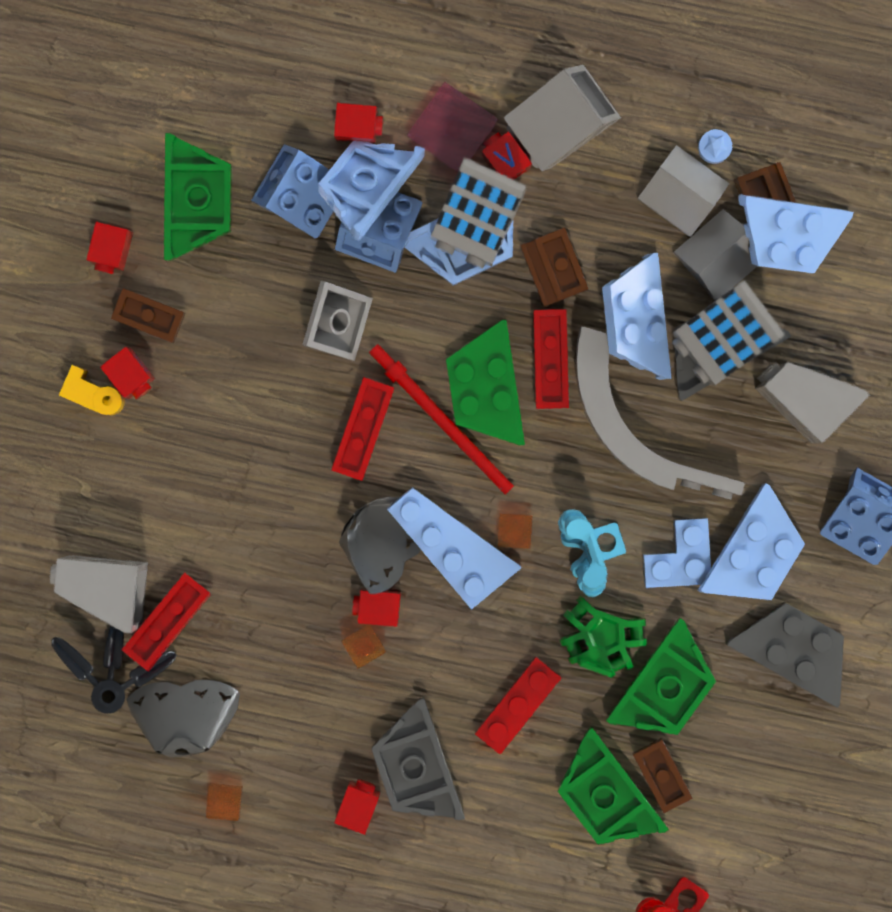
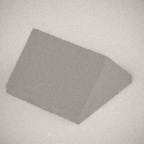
(683, 191)
(717, 254)
(337, 321)

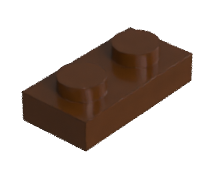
(148, 315)
(662, 775)

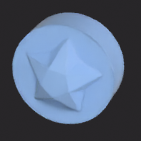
(715, 146)

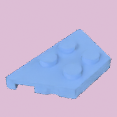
(366, 181)
(790, 232)
(451, 267)
(638, 318)
(756, 552)

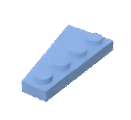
(459, 554)

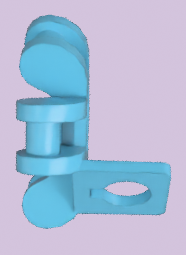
(590, 567)

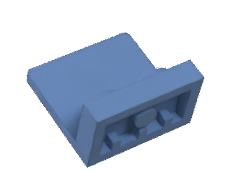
(293, 193)
(386, 237)
(863, 518)

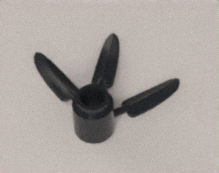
(112, 660)

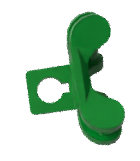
(603, 637)

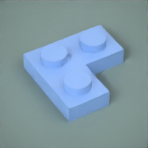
(690, 561)

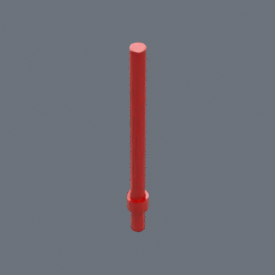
(397, 373)

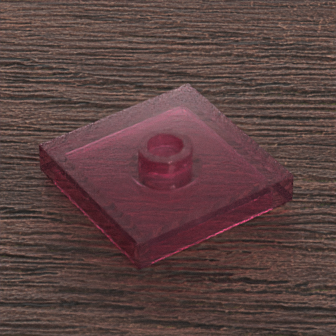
(452, 127)

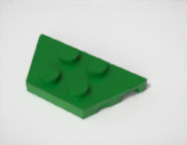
(194, 198)
(486, 387)
(667, 686)
(605, 795)

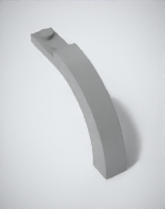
(605, 420)

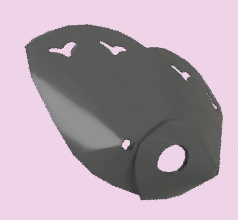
(377, 545)
(182, 716)

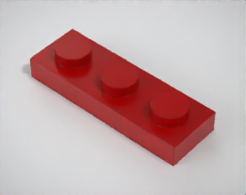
(551, 359)
(363, 429)
(166, 622)
(518, 705)

